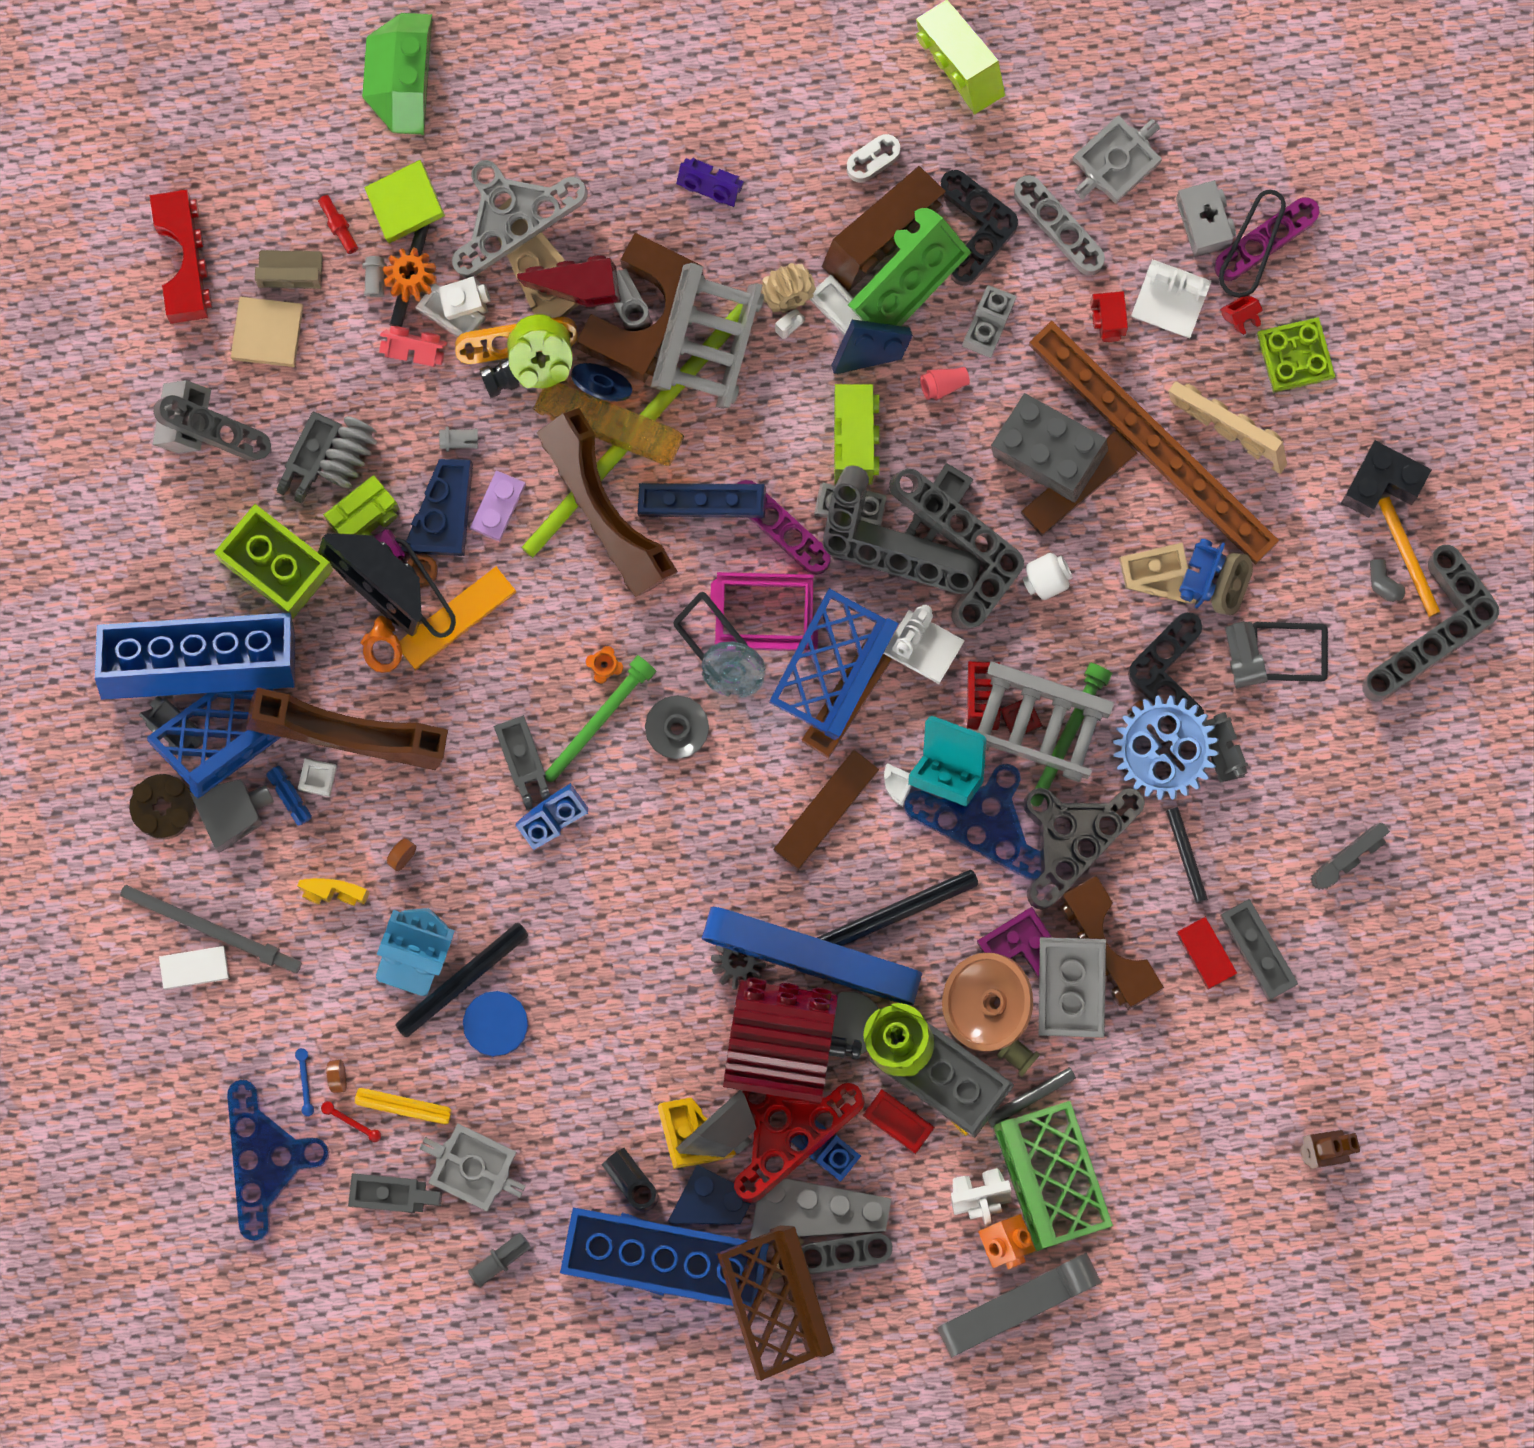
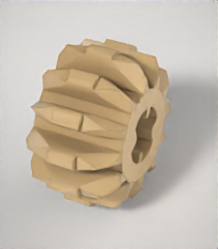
(788, 288)

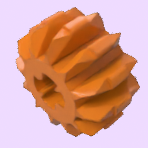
(402, 266)

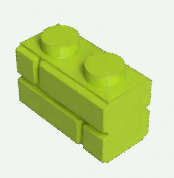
(363, 509)

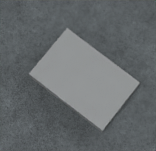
(1072, 987)

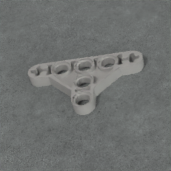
(524, 205)

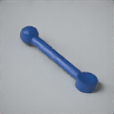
(302, 1055)

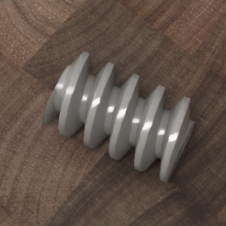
(347, 452)

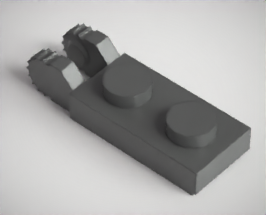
(308, 453)
(953, 484)
(522, 757)
(1348, 857)

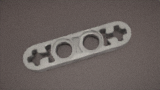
(1063, 222)

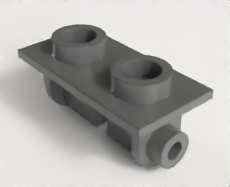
(161, 714)
(1230, 761)

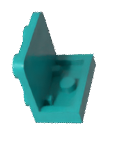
(950, 761)

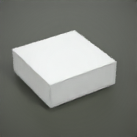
(317, 777)

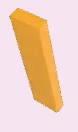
(468, 609)

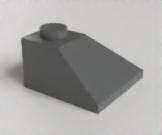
(723, 1131)

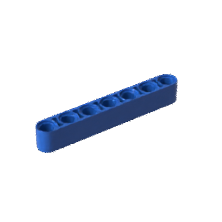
(811, 956)

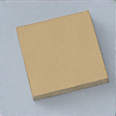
(267, 331)

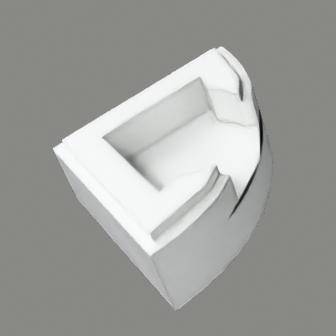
(787, 324)
(896, 784)

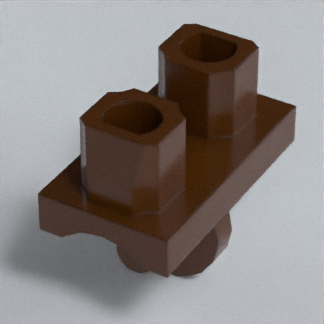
(1329, 1148)

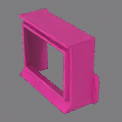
(764, 642)

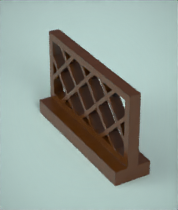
(797, 1286)

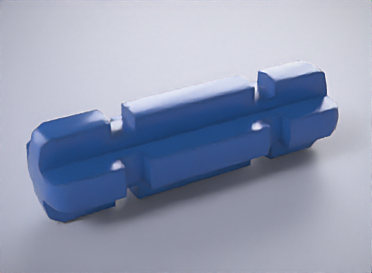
(289, 795)

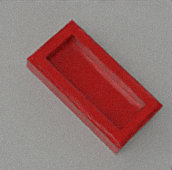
(1206, 953)
(898, 1121)

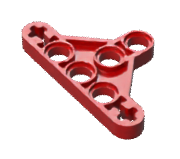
(801, 1120)

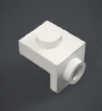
(464, 298)

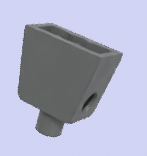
(231, 811)

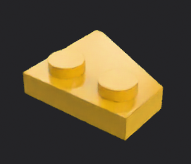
(679, 1121)

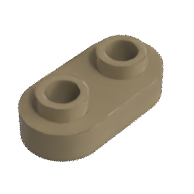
(1232, 583)

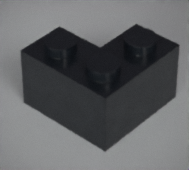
(1388, 472)

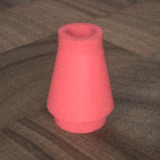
(942, 382)

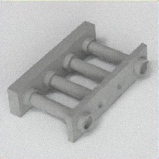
(676, 343)
(1063, 699)

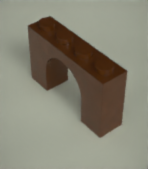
(637, 351)

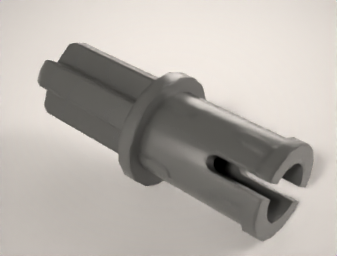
(499, 1259)

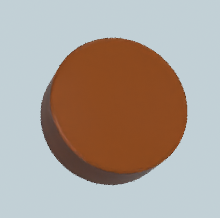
(429, 565)
(401, 854)
(336, 1076)

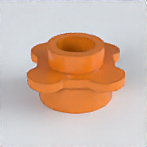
(605, 655)

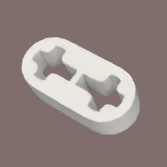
(877, 164)

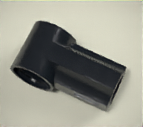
(630, 1178)

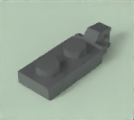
(390, 1194)

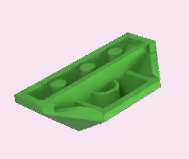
(398, 72)

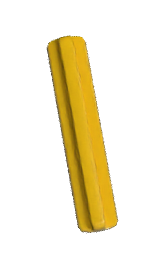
(403, 1106)

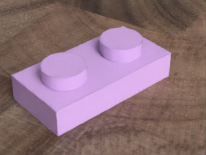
(498, 506)

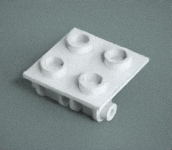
(1171, 298)
(923, 644)

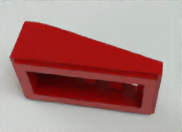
(976, 711)

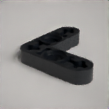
(988, 229)
(1159, 677)

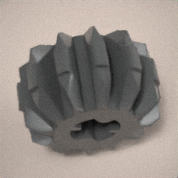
(738, 973)

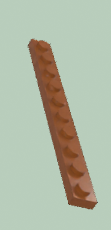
(1153, 442)

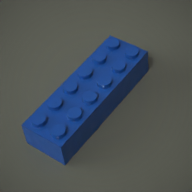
(195, 656)
(654, 1257)

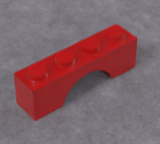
(184, 294)

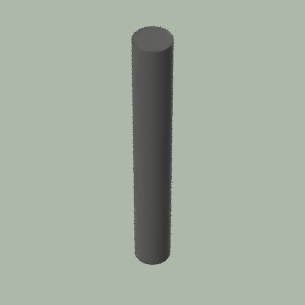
(1031, 1096)

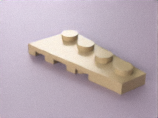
(542, 253)
(1230, 425)

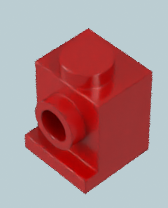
(1110, 315)

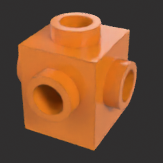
(1007, 1242)

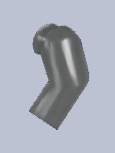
(1383, 584)

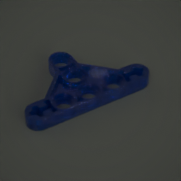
(997, 828)
(267, 1175)

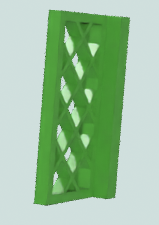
(1026, 1184)

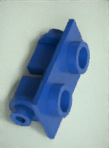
(1200, 585)

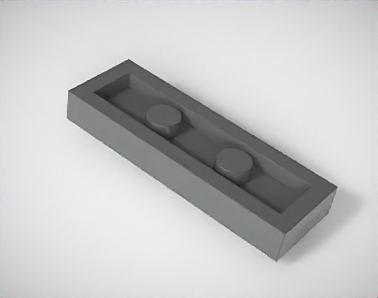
(1259, 949)

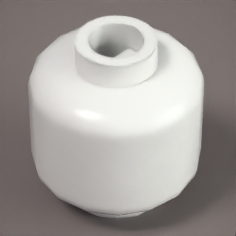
(1047, 576)

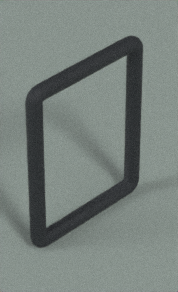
(702, 595)
(1324, 649)

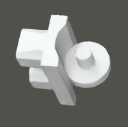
(981, 1200)

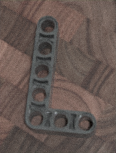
(964, 541)
(888, 549)
(1440, 635)
(1019, 1305)

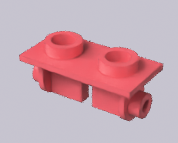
(425, 346)

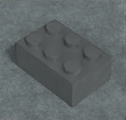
(1049, 447)

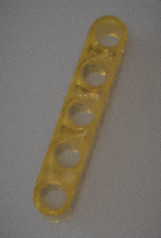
(613, 423)

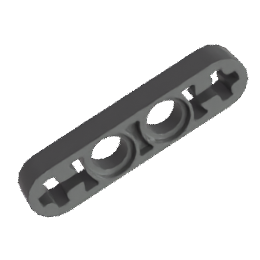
(213, 425)

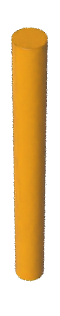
(1409, 557)

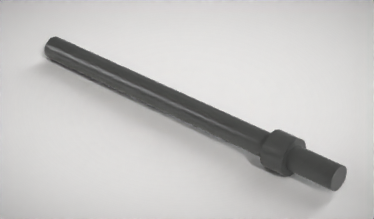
(268, 954)

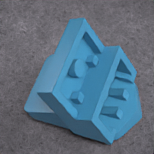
(413, 950)

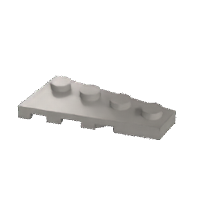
(819, 1210)

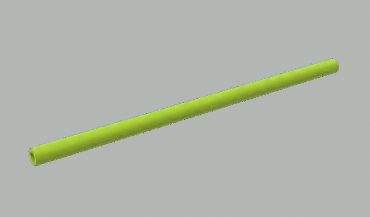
(614, 453)

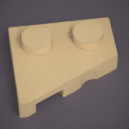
(1156, 571)

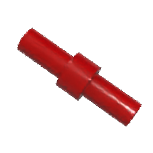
(338, 224)

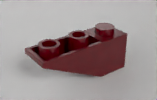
(583, 283)

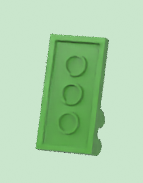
(913, 273)

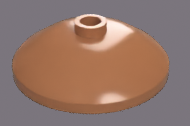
(971, 997)

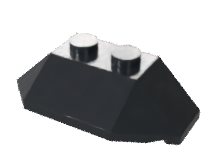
(377, 576)

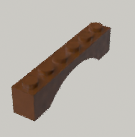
(572, 449)
(393, 741)

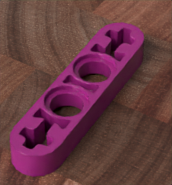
(1262, 235)
(782, 526)

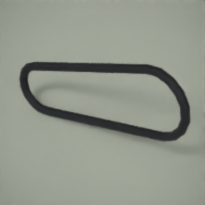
(1239, 236)
(435, 589)

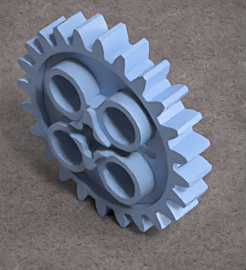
(1143, 766)

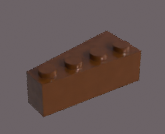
(872, 234)

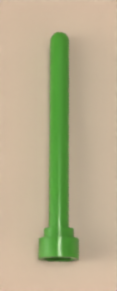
(638, 673)
(1095, 678)

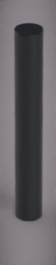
(1186, 855)

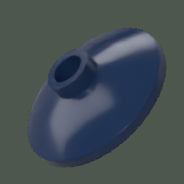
(601, 382)

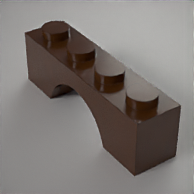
(1131, 979)

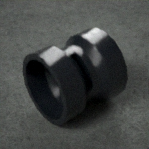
(498, 378)

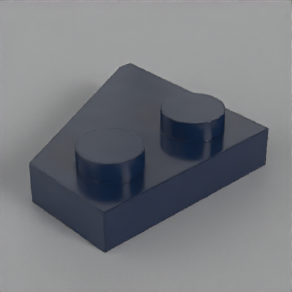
(870, 345)
(709, 1201)

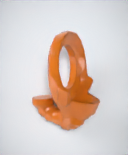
(382, 630)

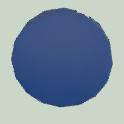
(495, 1023)

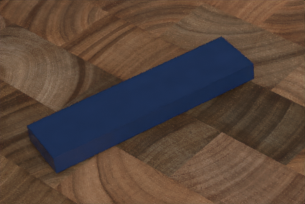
(701, 500)

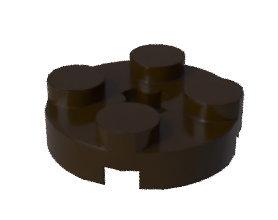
(176, 817)

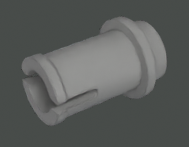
(374, 276)
(458, 438)

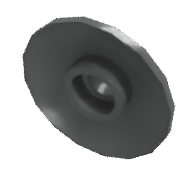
(676, 711)

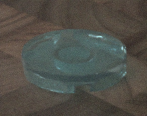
(733, 669)

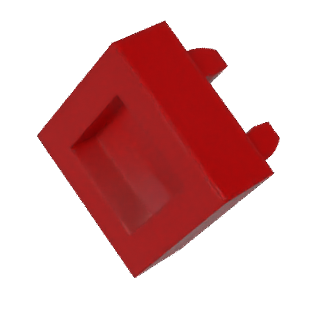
(1242, 310)

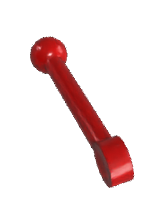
(328, 1108)

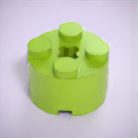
(539, 368)
(907, 1056)

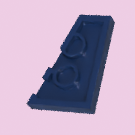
(443, 516)

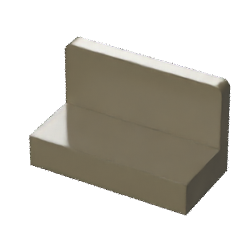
(289, 269)

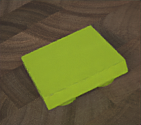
(404, 201)
(1296, 355)

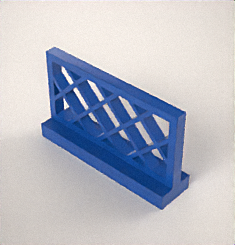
(858, 677)
(221, 762)

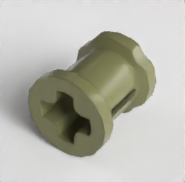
(1019, 1056)

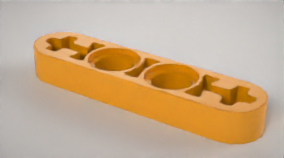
(492, 354)

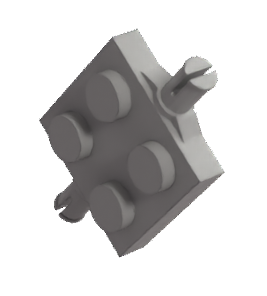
(1117, 159)
(472, 1167)

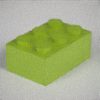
(273, 561)

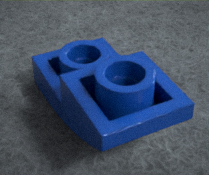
(552, 815)
(832, 1156)

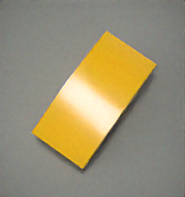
(324, 889)

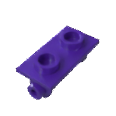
(697, 177)

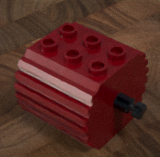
(783, 1040)

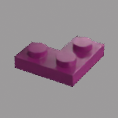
(1017, 936)

